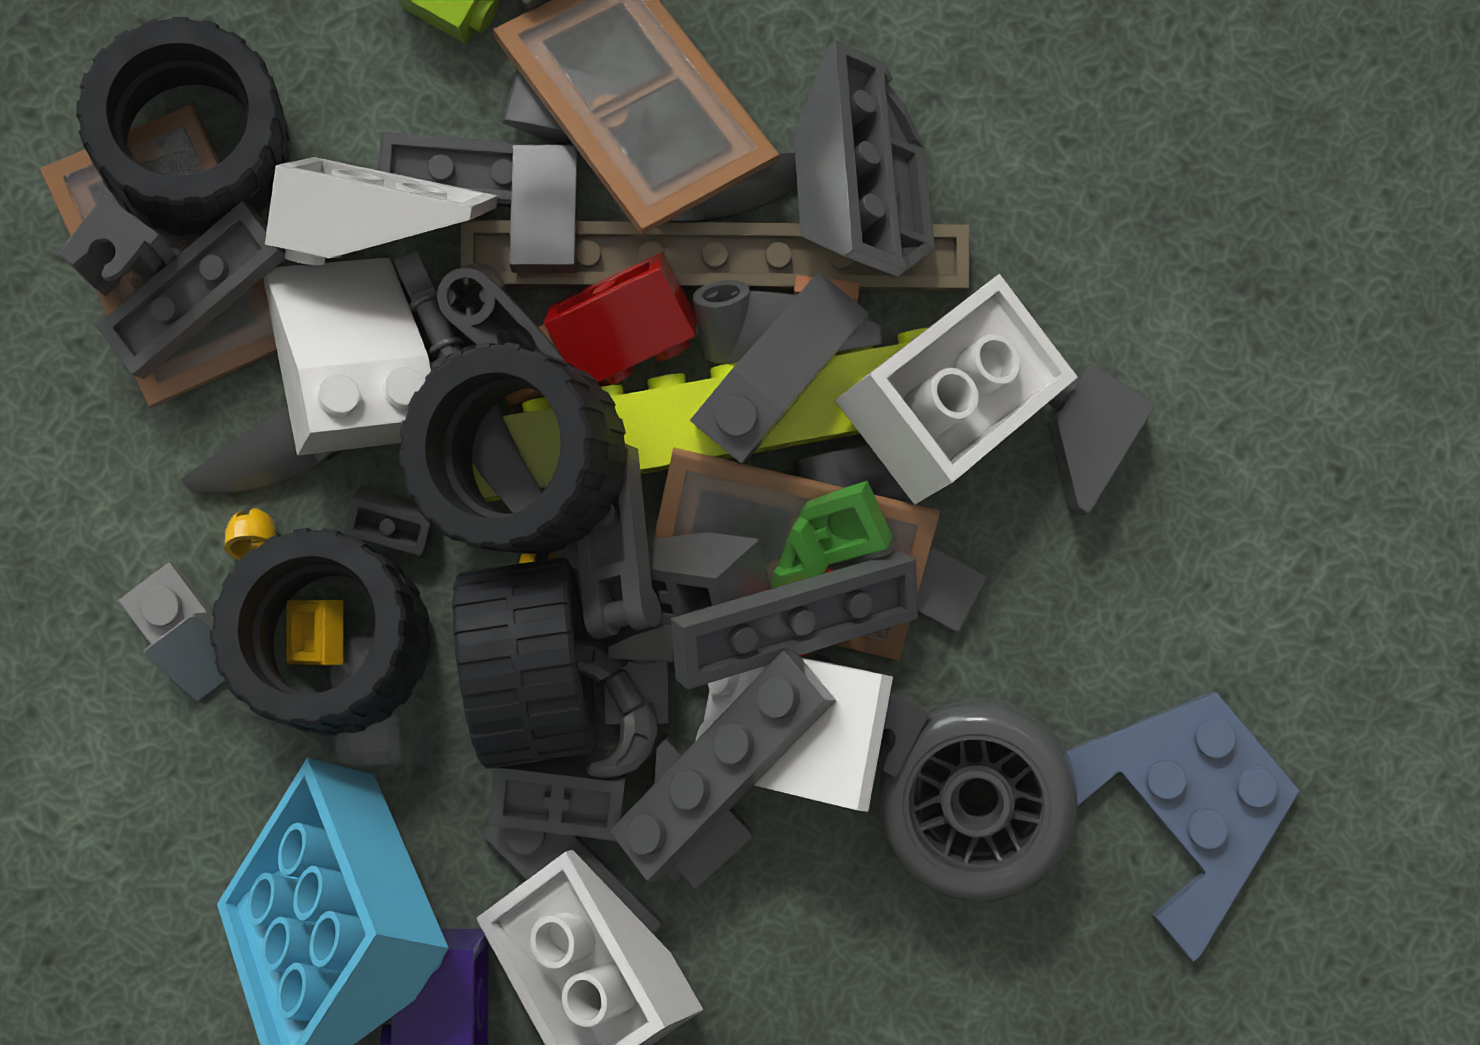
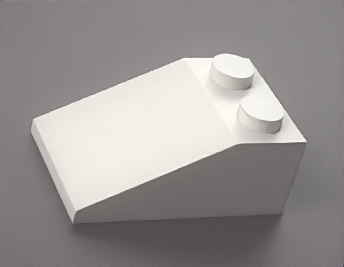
(340, 208)
(345, 352)
(956, 390)
(839, 751)
(586, 961)

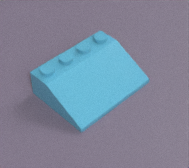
(329, 914)

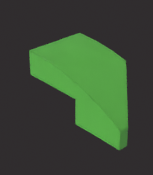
(831, 531)

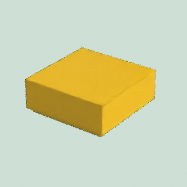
(314, 632)

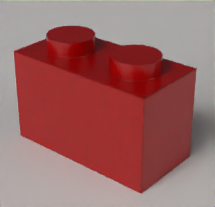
(623, 321)

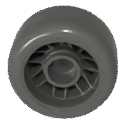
(991, 848)

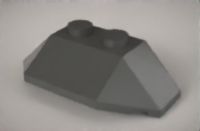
(862, 166)

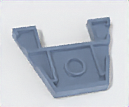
(1210, 792)

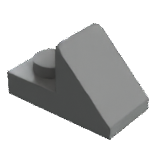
(177, 628)

